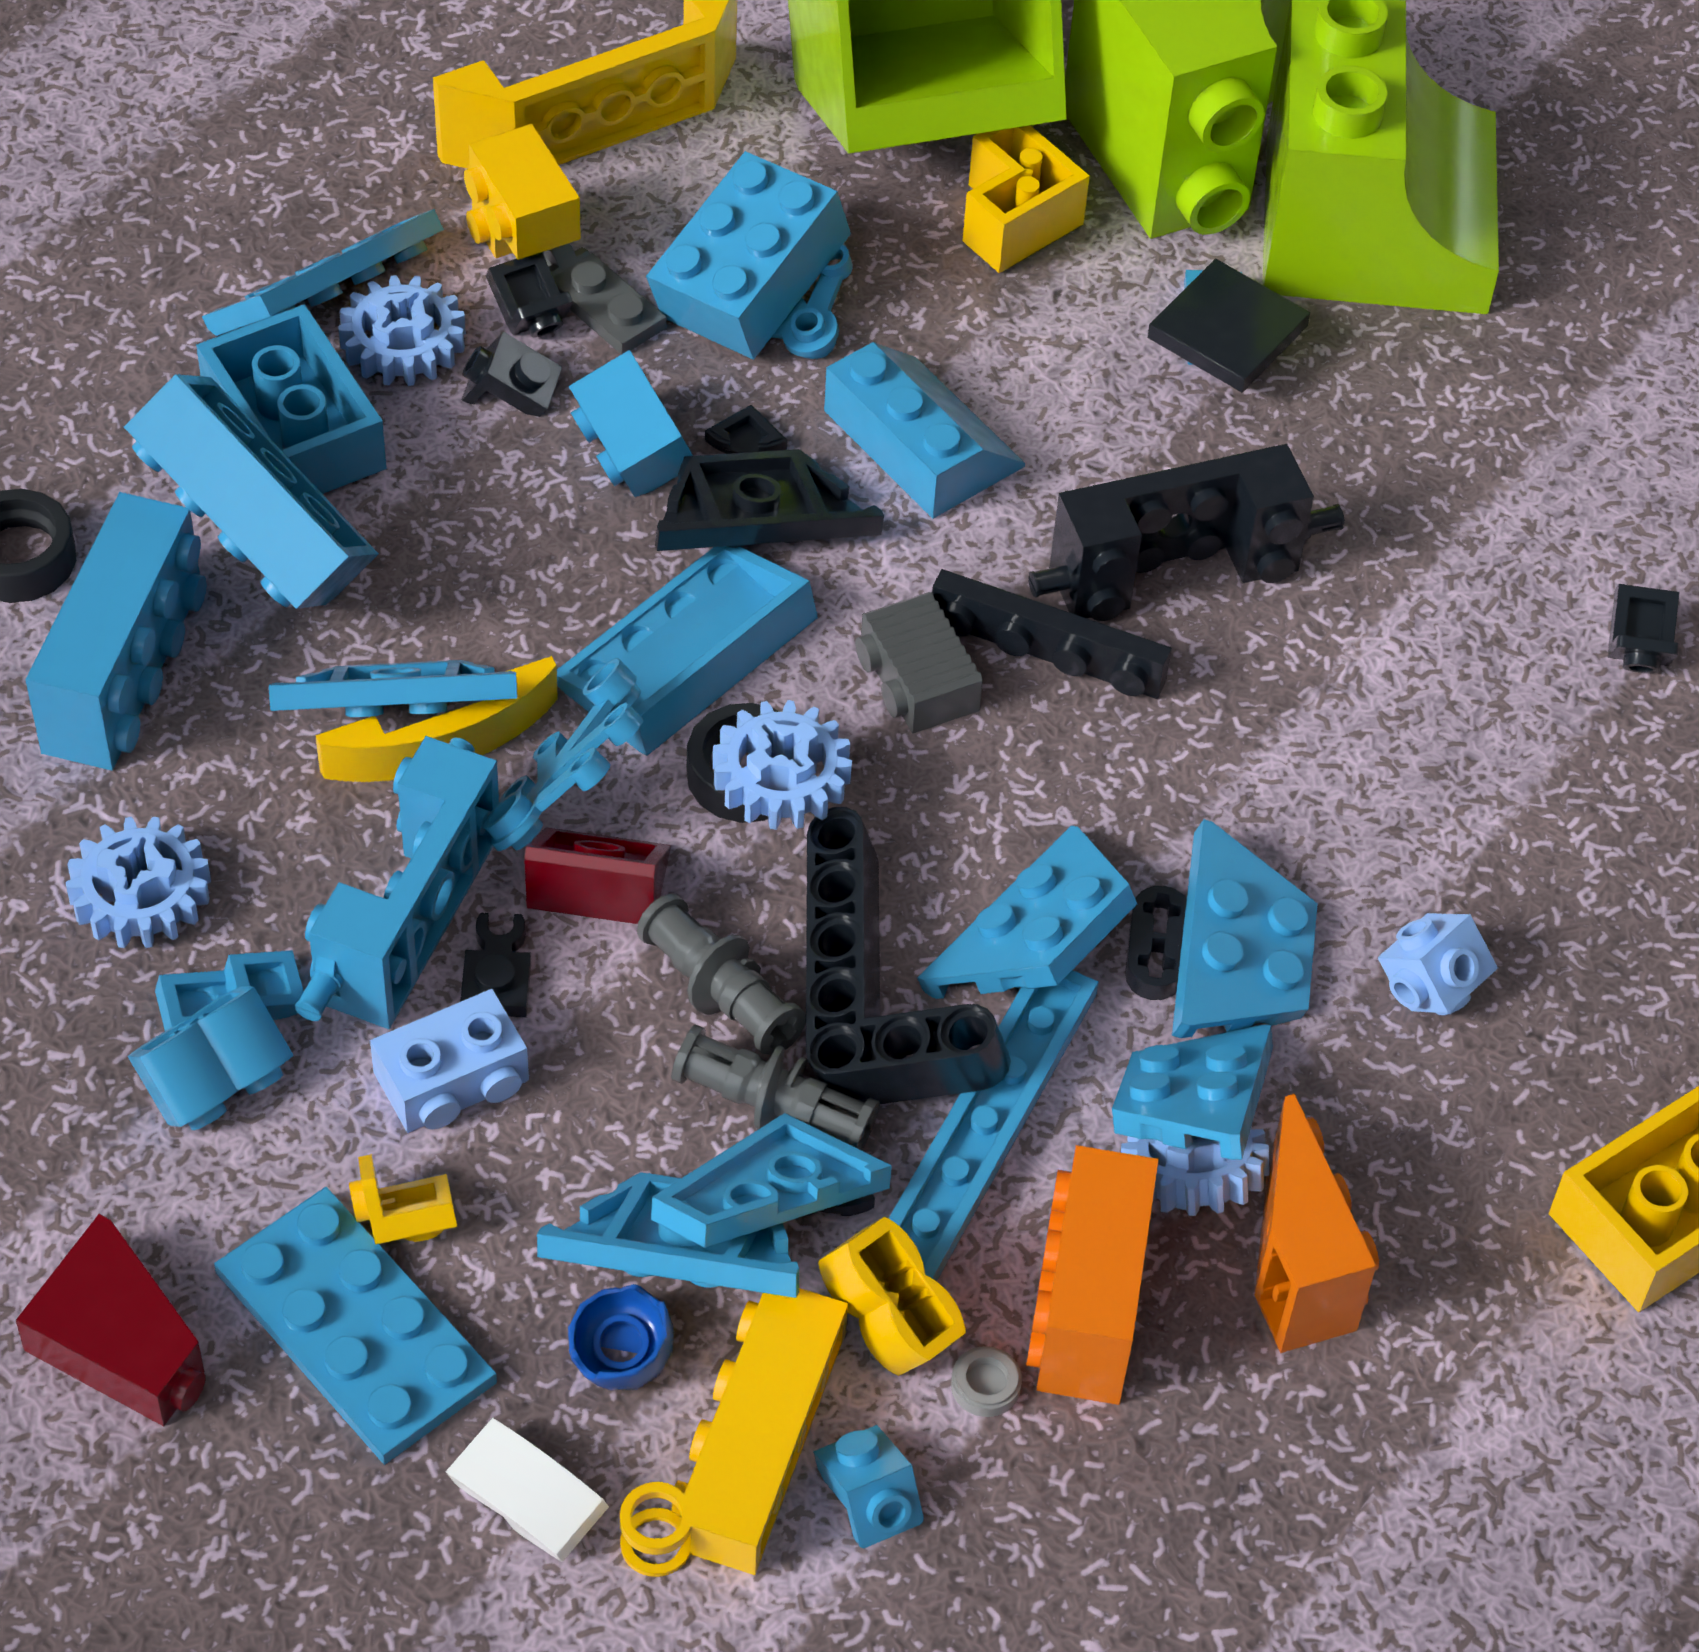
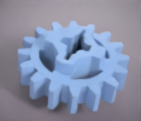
(402, 330)
(782, 764)
(142, 880)
(1201, 1175)

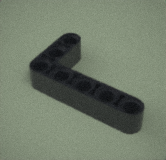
(846, 974)

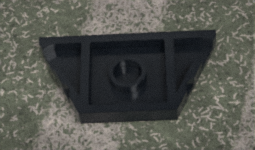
(759, 501)

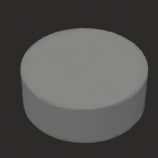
(986, 1381)

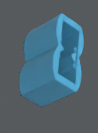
(211, 1058)

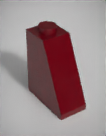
(114, 1328)

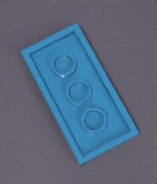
(355, 1324)

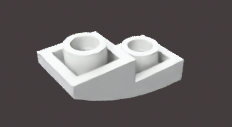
(527, 1489)

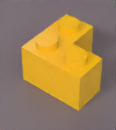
(519, 195)
(1020, 196)

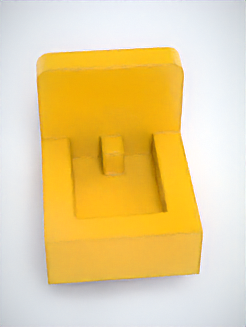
(405, 1210)

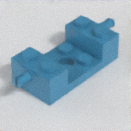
(376, 947)

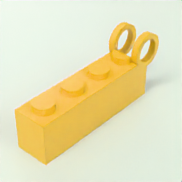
(751, 1443)

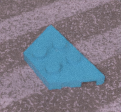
(371, 686)
(1038, 923)
(1241, 941)
(1195, 1089)
(620, 1235)

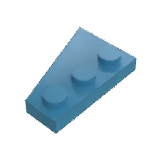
(766, 1181)

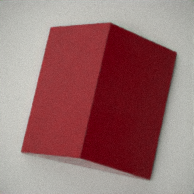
(593, 874)

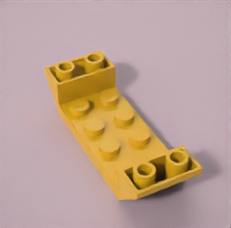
(597, 98)

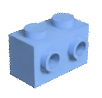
(450, 1062)

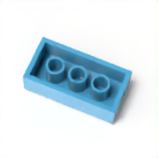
(249, 492)
(116, 632)

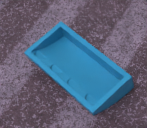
(696, 638)

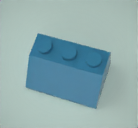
(915, 428)

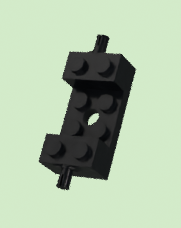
(1240, 502)

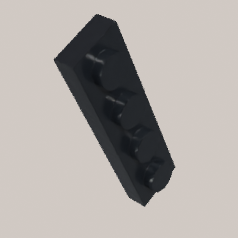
(1054, 635)

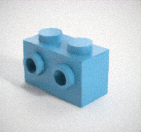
(631, 424)

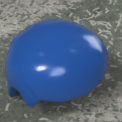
(623, 1321)

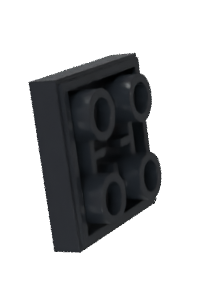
(1228, 325)

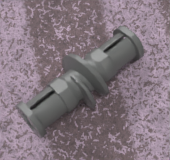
(721, 974)
(771, 1089)

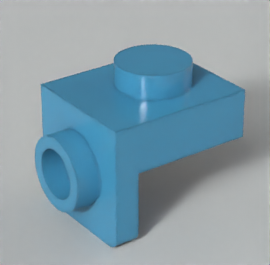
(872, 1484)

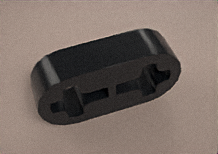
(1144, 941)

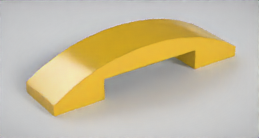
(368, 755)

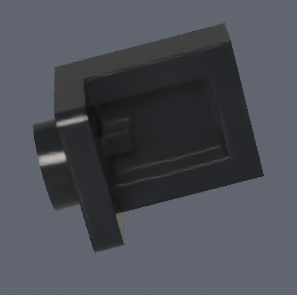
(529, 295)
(511, 374)
(1643, 628)

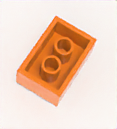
(1092, 1274)

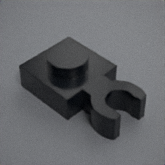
(499, 966)

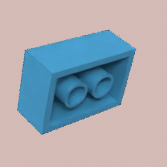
(749, 254)
(299, 396)

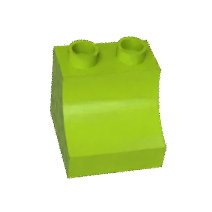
(1175, 102)
(1375, 169)

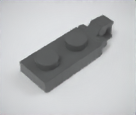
(604, 298)

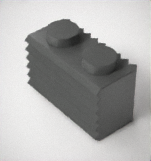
(919, 662)

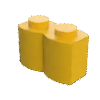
(899, 1308)

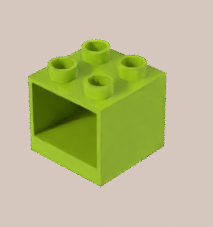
(927, 67)

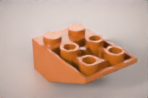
(1311, 1252)

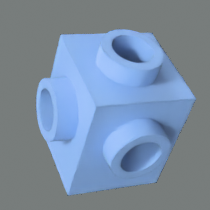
(1437, 963)

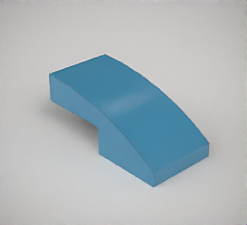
(270, 973)

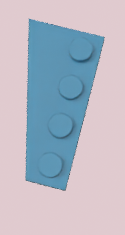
(321, 279)

